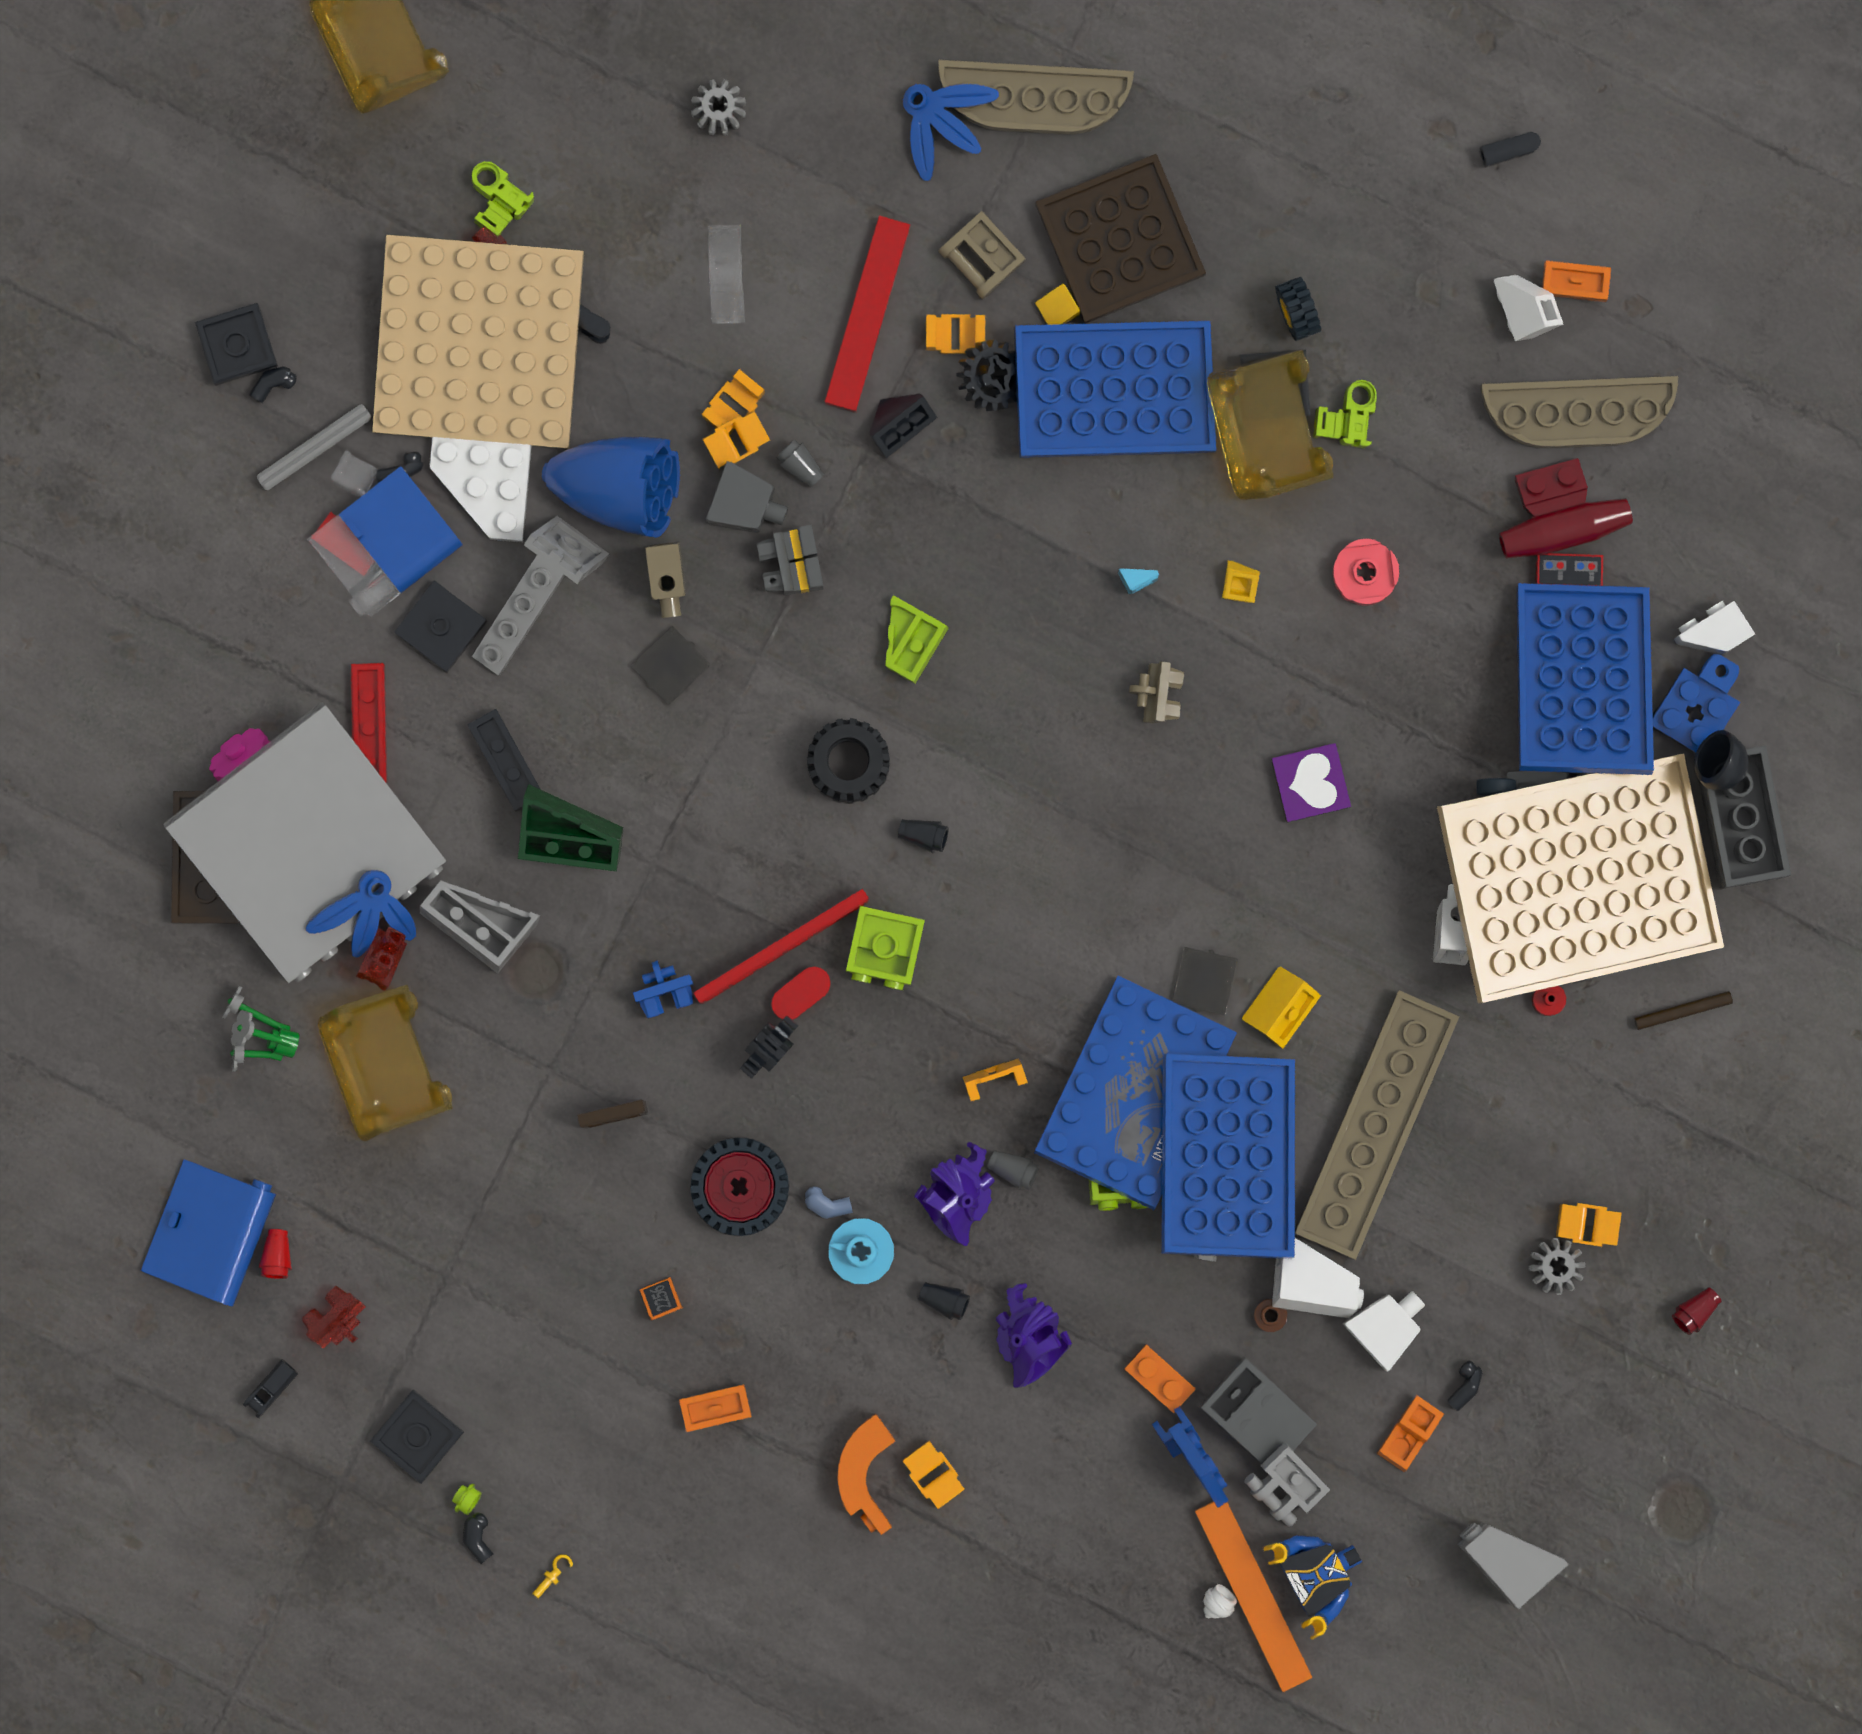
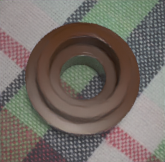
(1262, 1323)

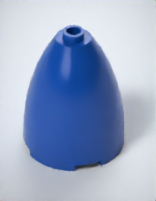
(618, 482)

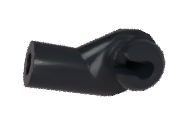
(271, 379)
(412, 466)
(1469, 1388)
(473, 1537)

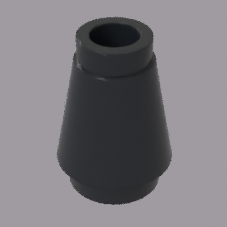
(924, 834)
(946, 1300)

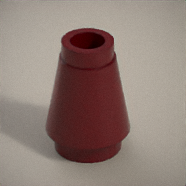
(1696, 1311)

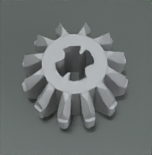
(719, 96)
(1566, 1262)

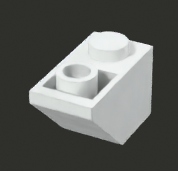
(1527, 307)
(1718, 632)

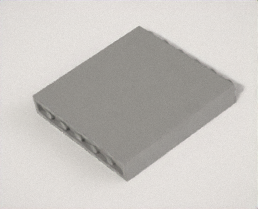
(298, 834)

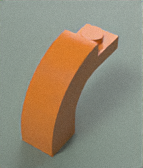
(855, 1459)

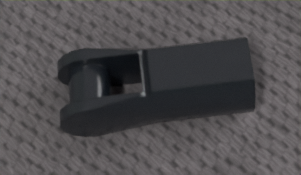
(1509, 148)
(593, 325)
(274, 1384)

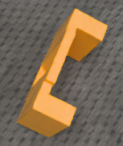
(939, 332)
(743, 391)
(722, 447)
(1001, 1070)
(1572, 1224)
(923, 1462)

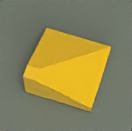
(1240, 582)

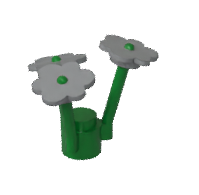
(281, 1041)

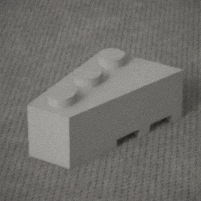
(479, 924)

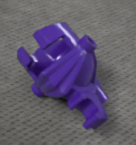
(958, 1194)
(1029, 1337)

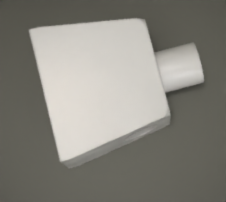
(1449, 936)
(1386, 1327)

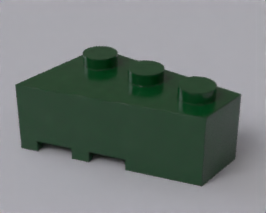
(566, 834)

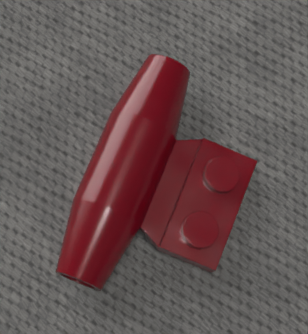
(1559, 512)

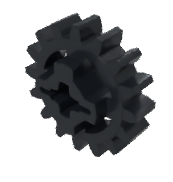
(977, 372)
(769, 1047)

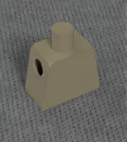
(663, 561)

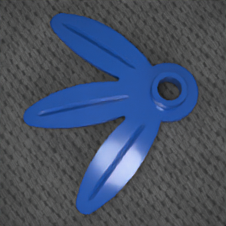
(932, 112)
(370, 906)

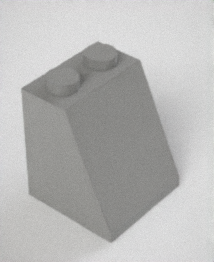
(1510, 1563)

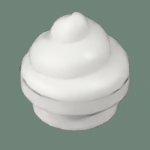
(1219, 1602)

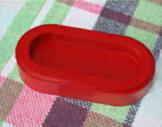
(801, 993)

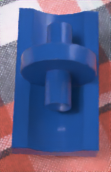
(679, 988)

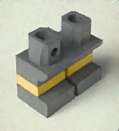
(788, 548)

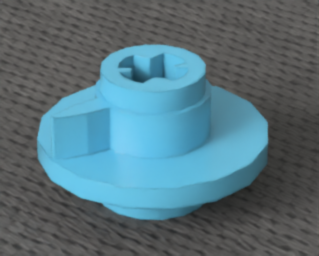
(861, 1251)

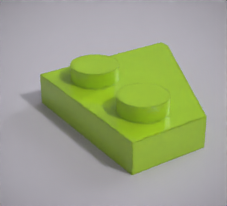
(912, 639)

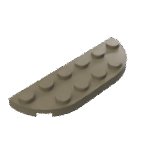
(1040, 96)
(1580, 410)

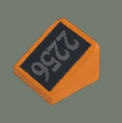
(661, 1298)

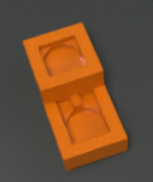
(1410, 1433)

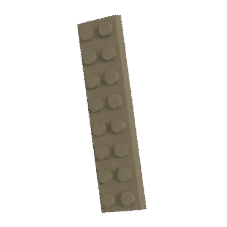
(1376, 1124)

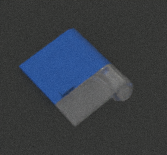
(384, 542)

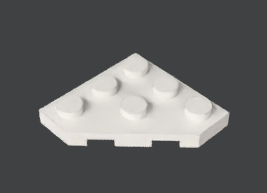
(487, 482)

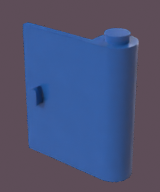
(214, 1235)

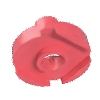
(1377, 557)

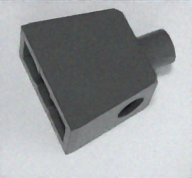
(744, 502)

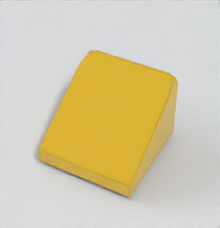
(1058, 306)

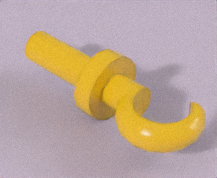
(551, 1577)

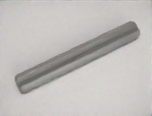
(314, 447)

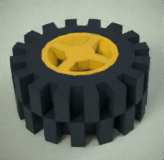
(1298, 308)

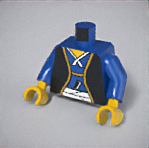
(1316, 1576)

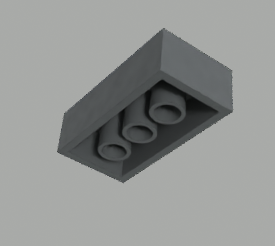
(1747, 827)

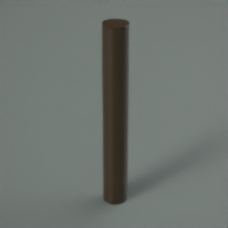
(1683, 1010)

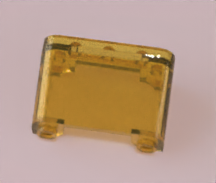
(376, 50)
(1266, 427)
(381, 1064)

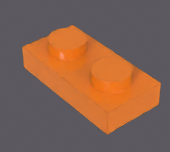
(1577, 281)
(1159, 1378)
(715, 1408)

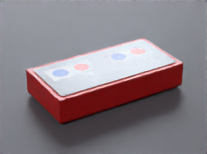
(1569, 569)

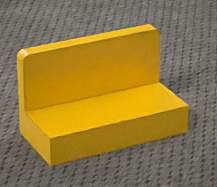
(1281, 1006)

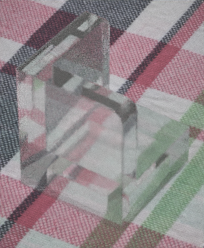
(353, 474)

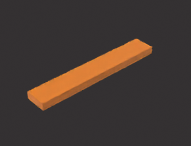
(1253, 1595)

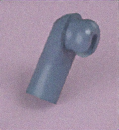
(824, 1206)

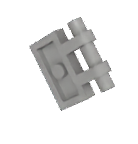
(1294, 1477)

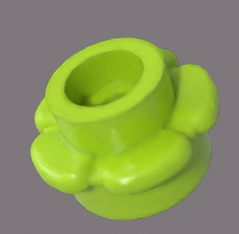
(466, 1499)

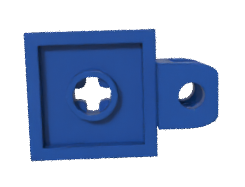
(1700, 689)
(1185, 1440)

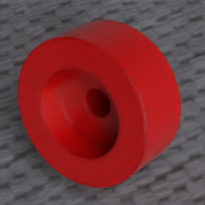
(1544, 1006)

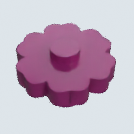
(236, 751)

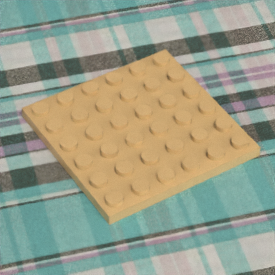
(478, 341)

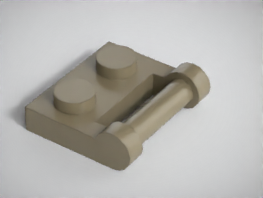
(990, 247)

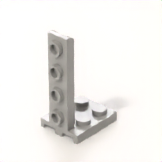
(559, 553)

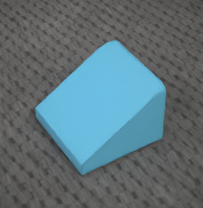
(1137, 578)

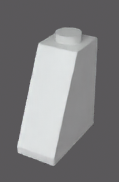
(1315, 1284)

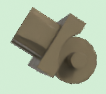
(1153, 692)

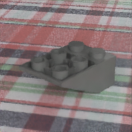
(1256, 1412)

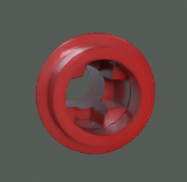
(276, 1255)

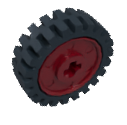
(765, 1183)

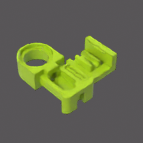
(506, 201)
(1351, 424)

